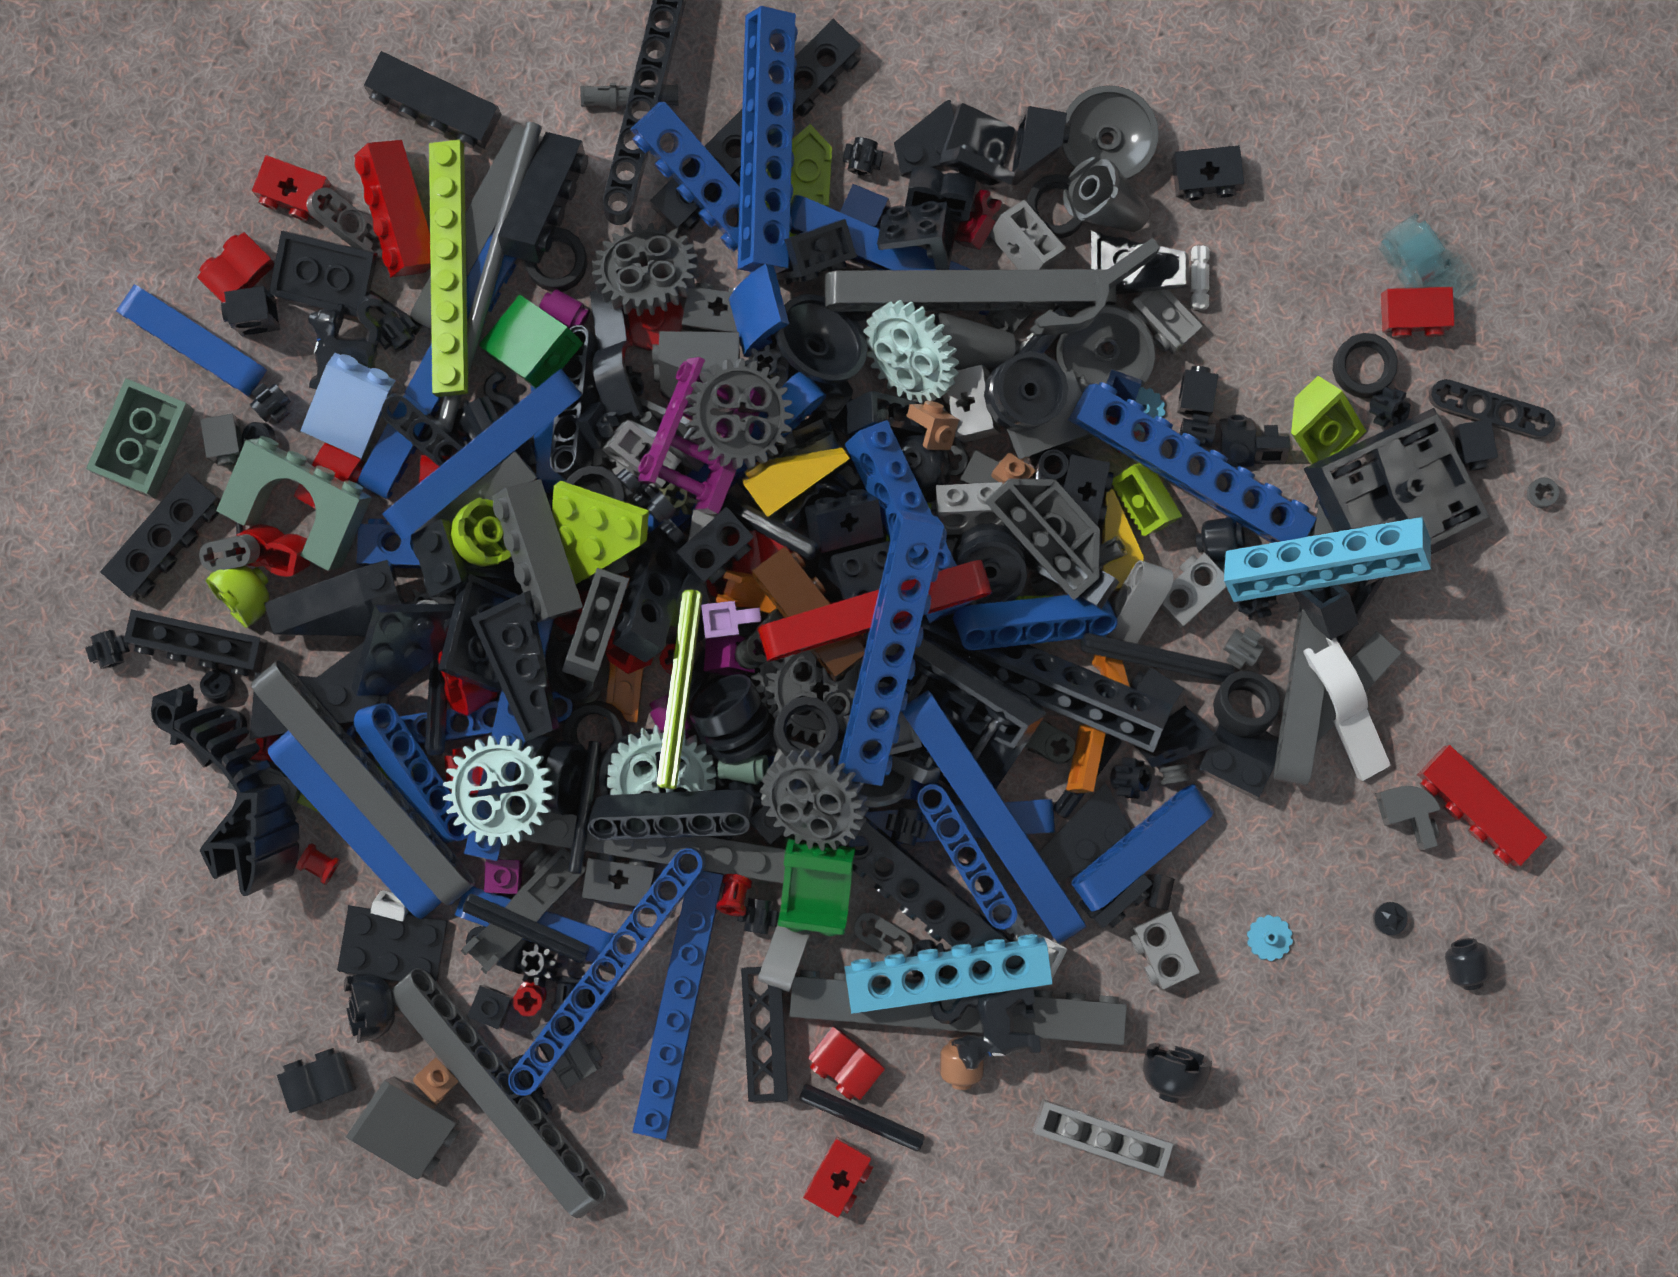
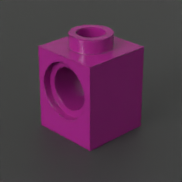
(721, 656)
(503, 876)

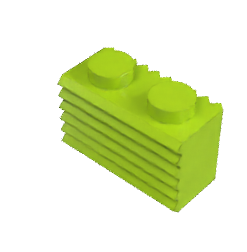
(1146, 499)

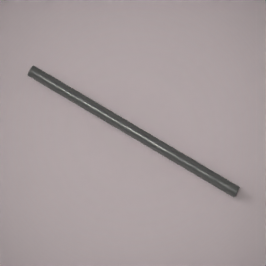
(492, 264)

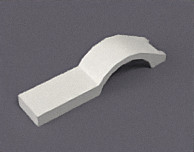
(1351, 706)

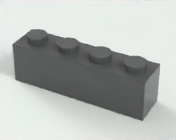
(537, 549)

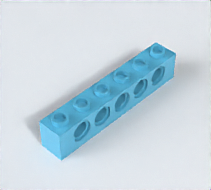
(1328, 559)
(998, 978)

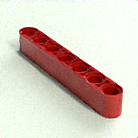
(854, 615)

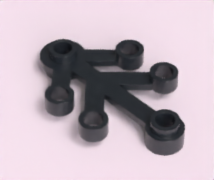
(656, 503)

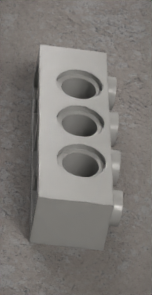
(1102, 1137)

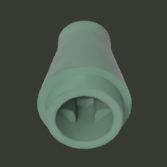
(748, 771)

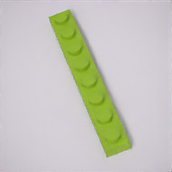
(448, 268)

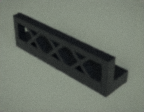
(777, 1040)

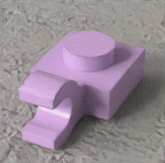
(723, 619)

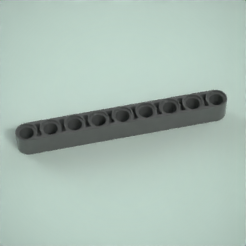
(964, 289)
(1303, 694)
(363, 783)
(487, 1082)

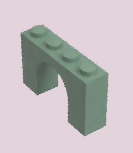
(337, 503)

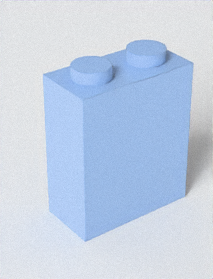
(347, 404)

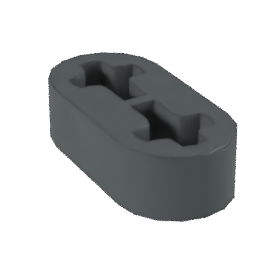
(230, 558)
(887, 928)

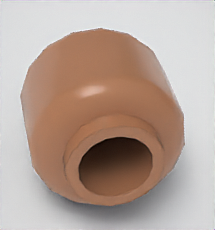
(954, 1071)

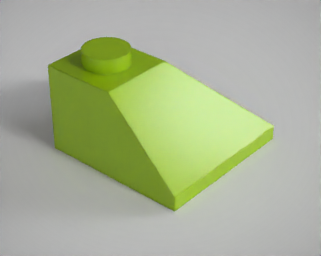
(1324, 421)

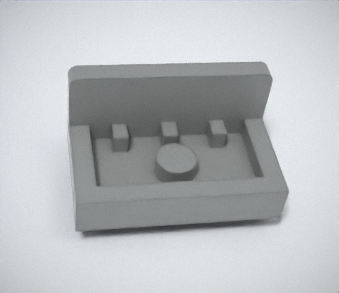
(1165, 319)

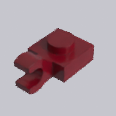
(980, 223)

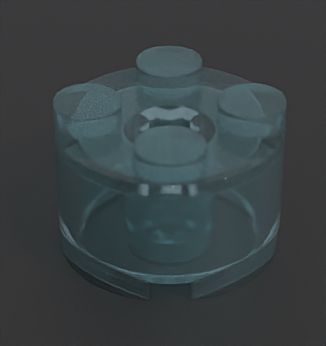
(1415, 252)

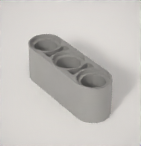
(1140, 600)
(783, 957)

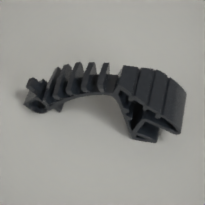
(260, 828)

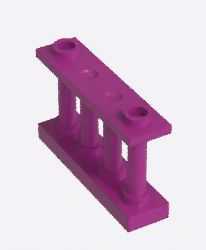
(714, 490)

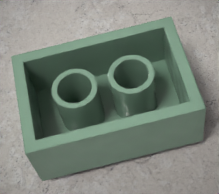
(140, 438)

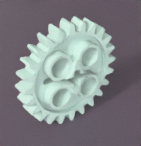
(911, 351)
(629, 778)
(503, 820)

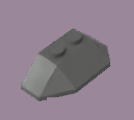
(1051, 530)

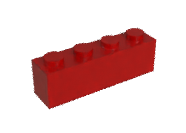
(394, 207)
(1481, 806)

